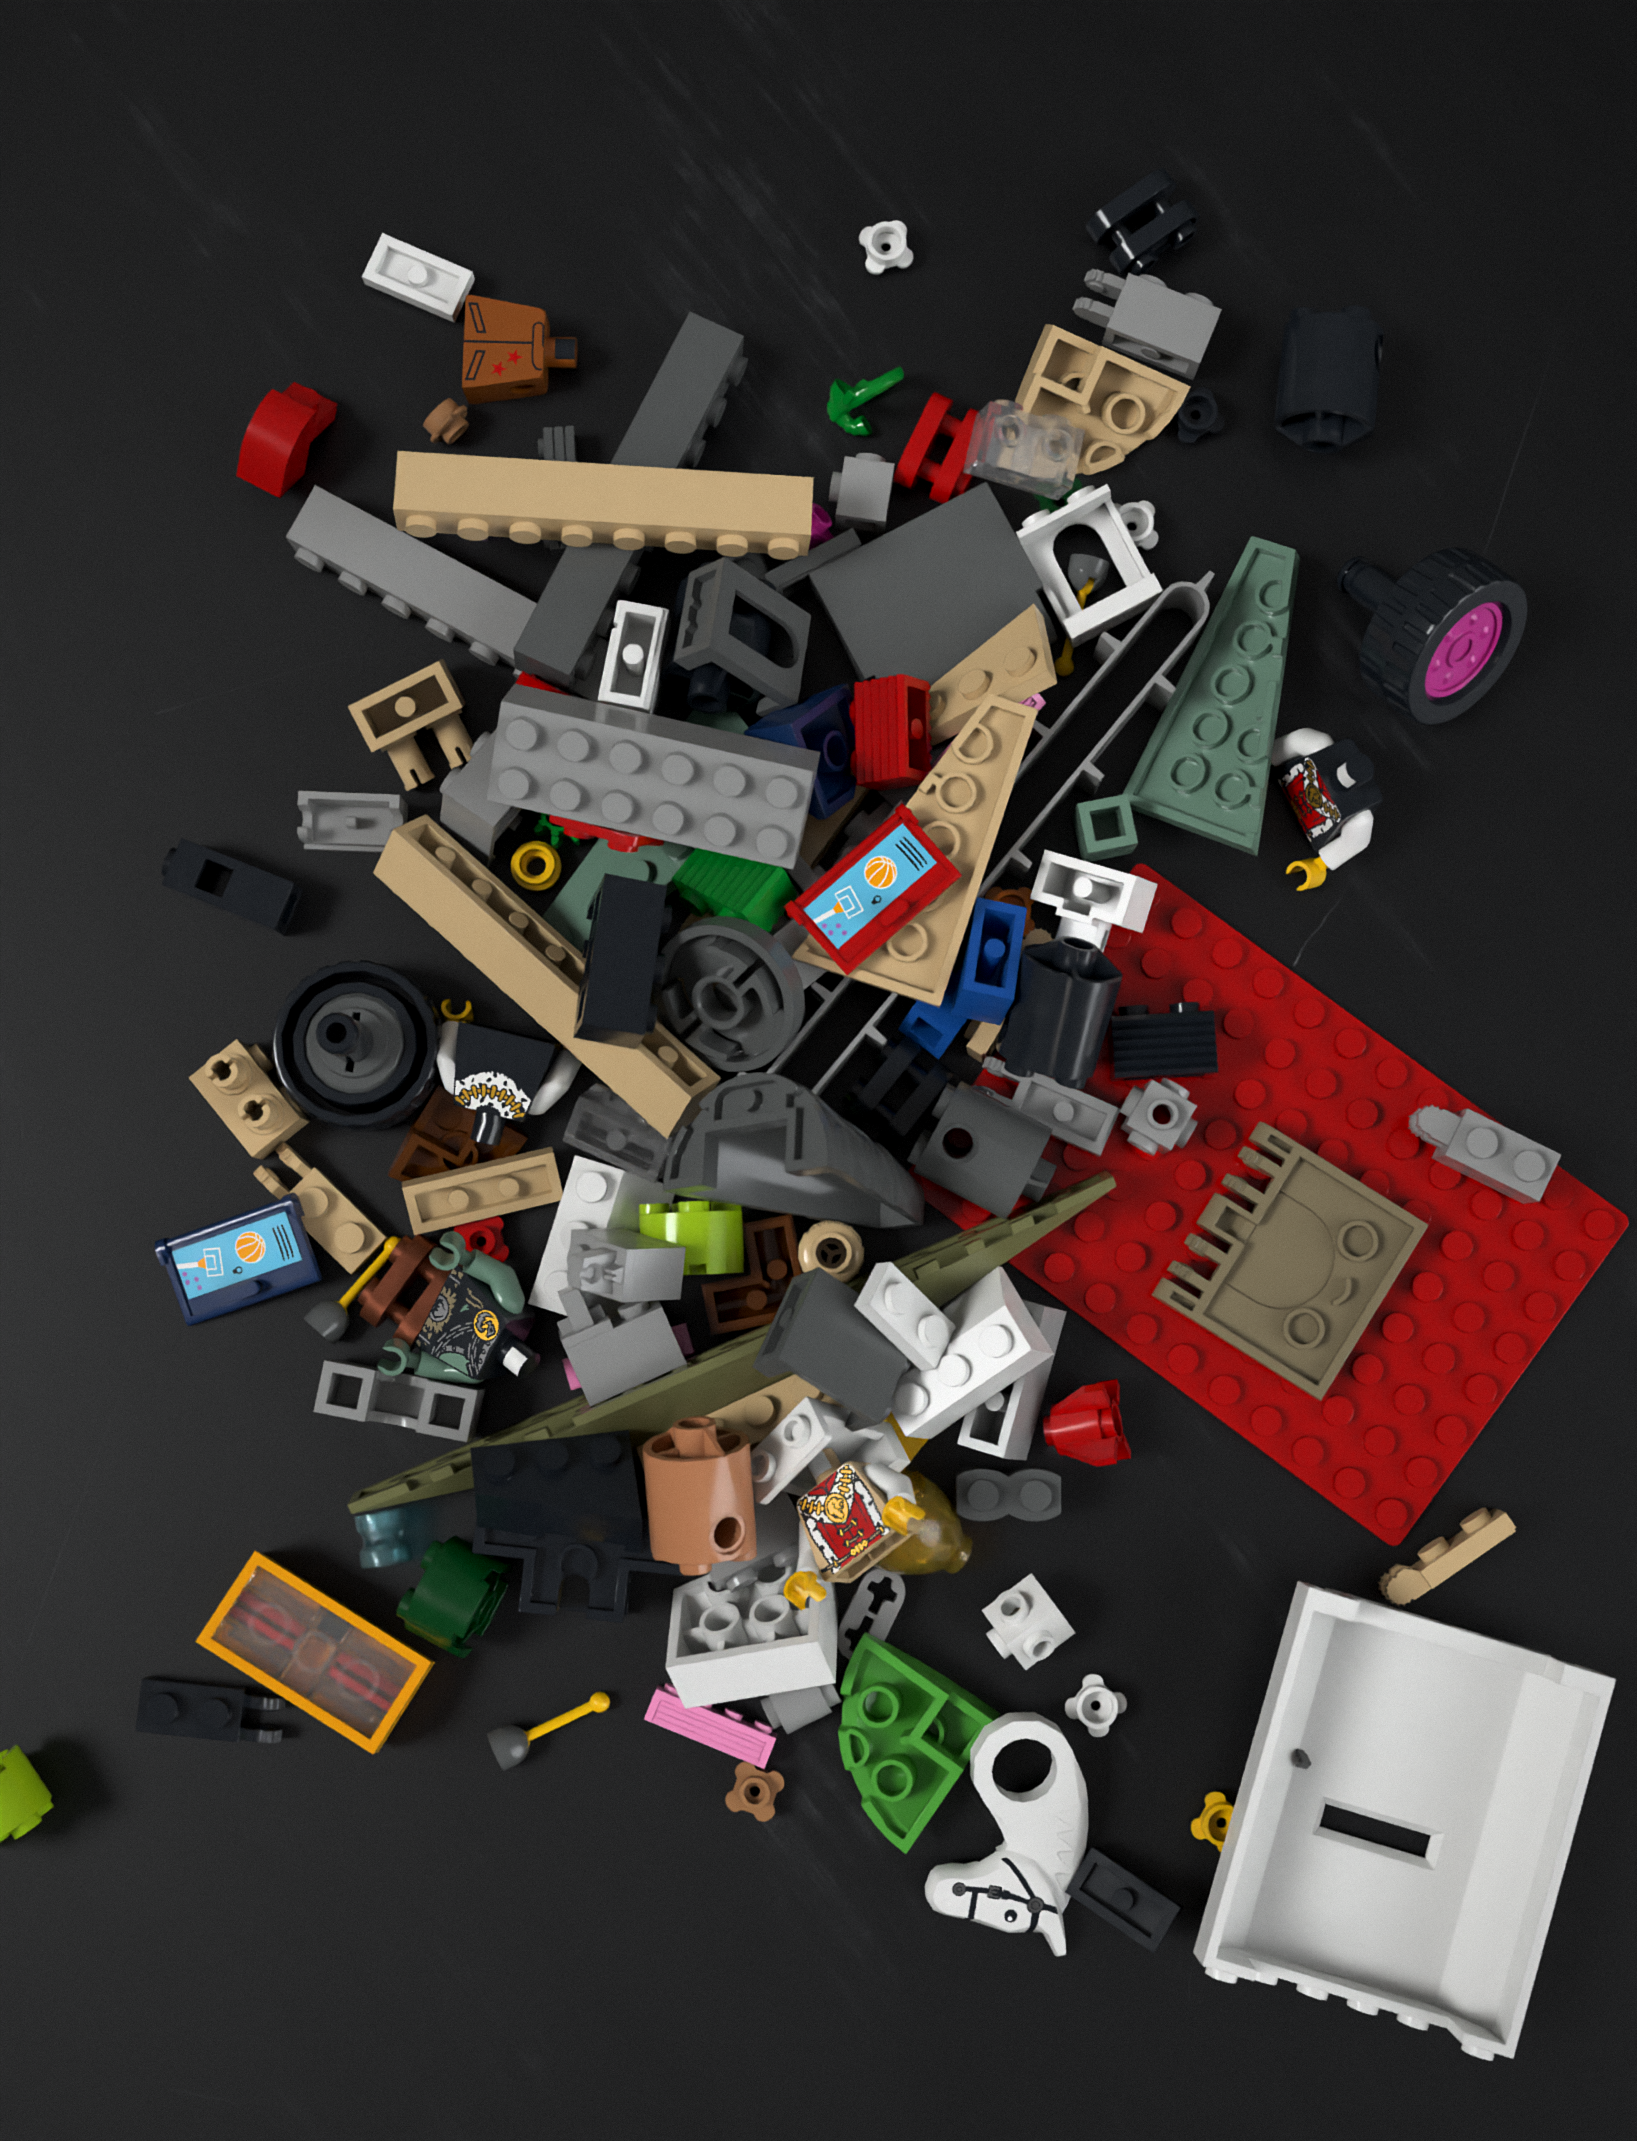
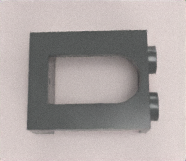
(706, 635)

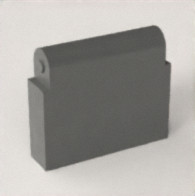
(929, 590)

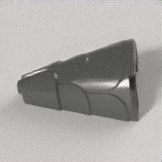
(789, 1153)

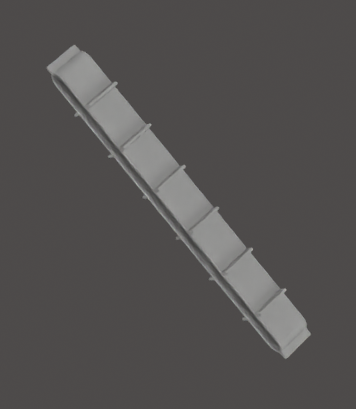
(1157, 692)

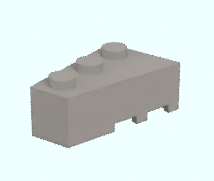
(464, 806)

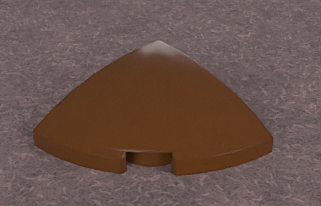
(442, 1140)

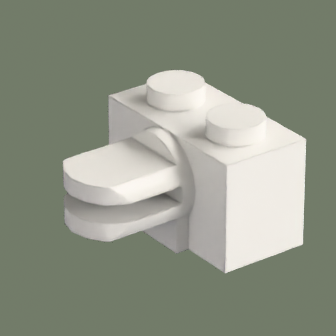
(1091, 897)

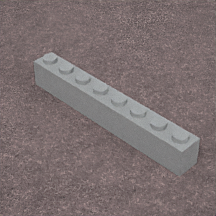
(421, 582)

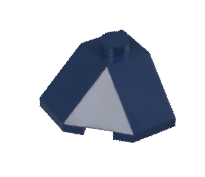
(822, 726)

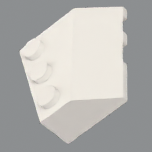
(749, 1640)

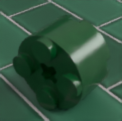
(454, 1595)

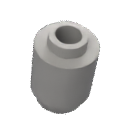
(800, 1706)

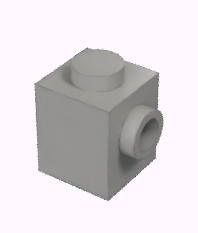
(862, 493)

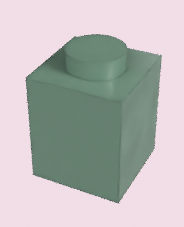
(1104, 828)

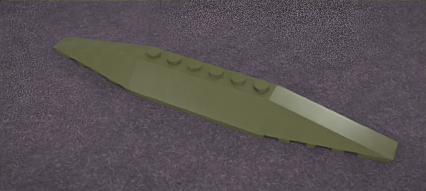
(726, 1371)

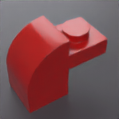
(280, 437)

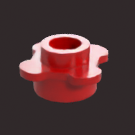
(490, 1229)

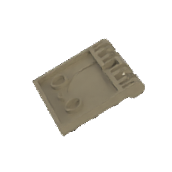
(1298, 1266)

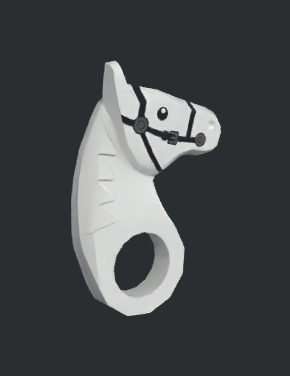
(1043, 1842)

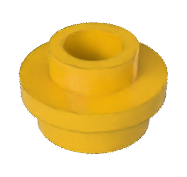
(529, 852)

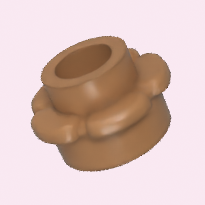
(446, 422)

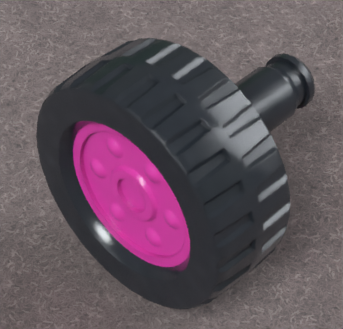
(1436, 631)

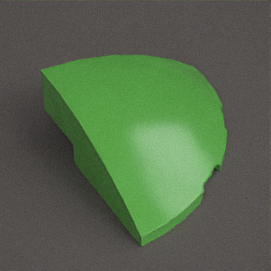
(904, 1736)

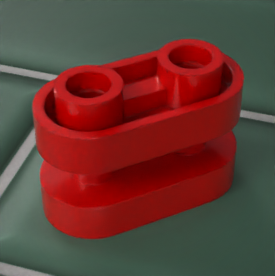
(949, 477)

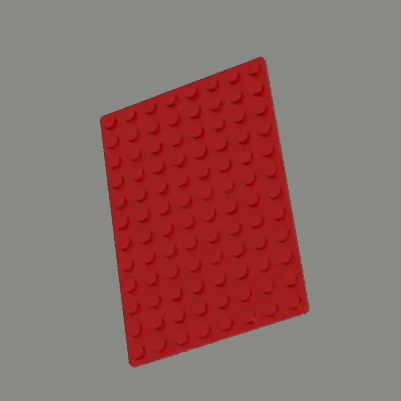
(1459, 1314)

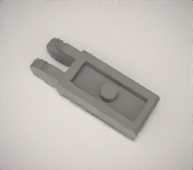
(1069, 1112)

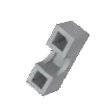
(402, 1400)

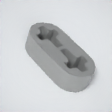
(860, 1604)

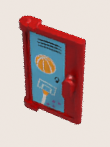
(874, 886)

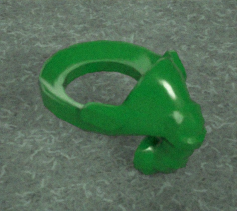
(845, 398)

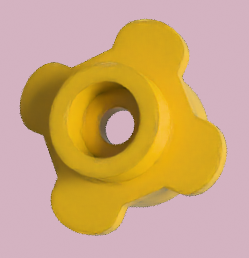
(1206, 1825)

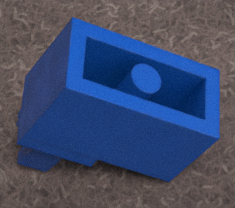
(988, 961)

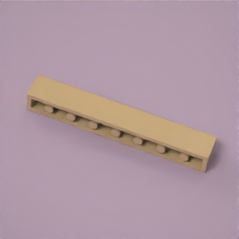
(603, 504)
(536, 969)

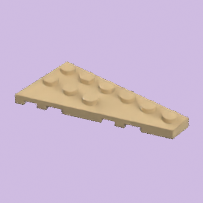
(961, 813)

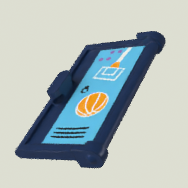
(219, 1263)

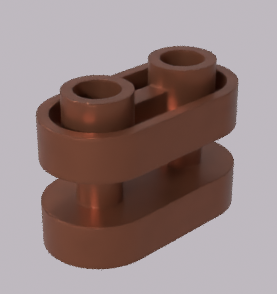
(383, 1297)

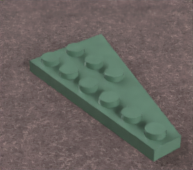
(1218, 731)

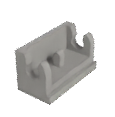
(349, 820)

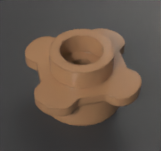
(759, 1805)

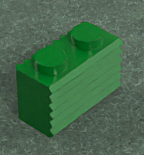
(733, 888)

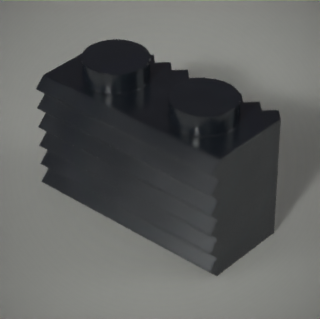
(1162, 1044)

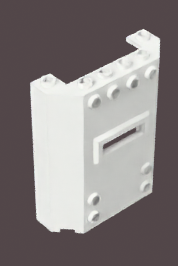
(1433, 1736)

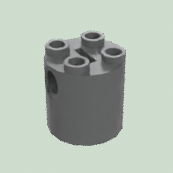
(1000, 1160)

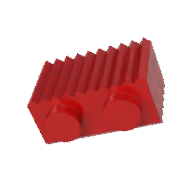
(891, 732)

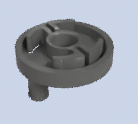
(756, 972)

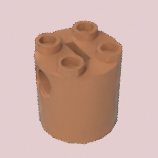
(700, 1495)

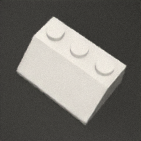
(591, 1199)
(986, 1353)

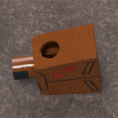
(509, 351)

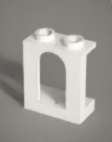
(1096, 510)

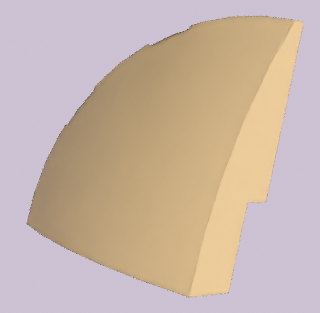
(1098, 392)

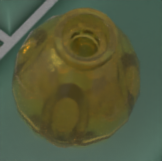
(938, 1544)

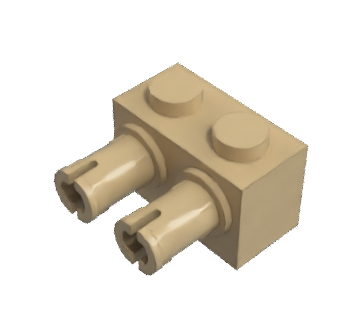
(419, 700)
(249, 1098)

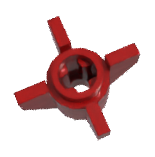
(1089, 1425)

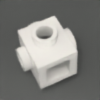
(1026, 1623)

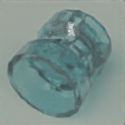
(383, 1538)

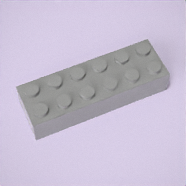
(652, 776)

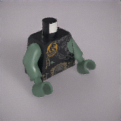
(474, 1325)

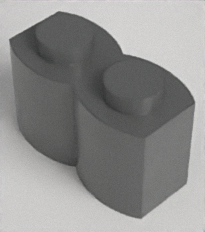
(1023, 1492)

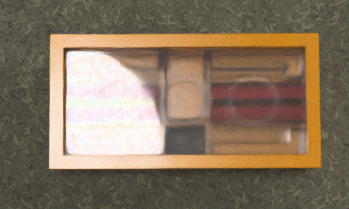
(315, 1652)

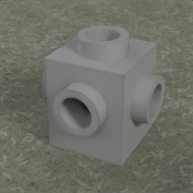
(1139, 1120)

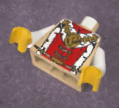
(849, 1523)

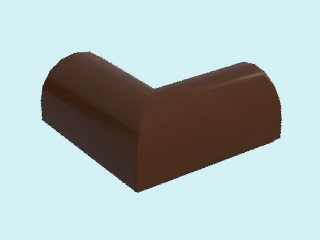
(756, 1297)

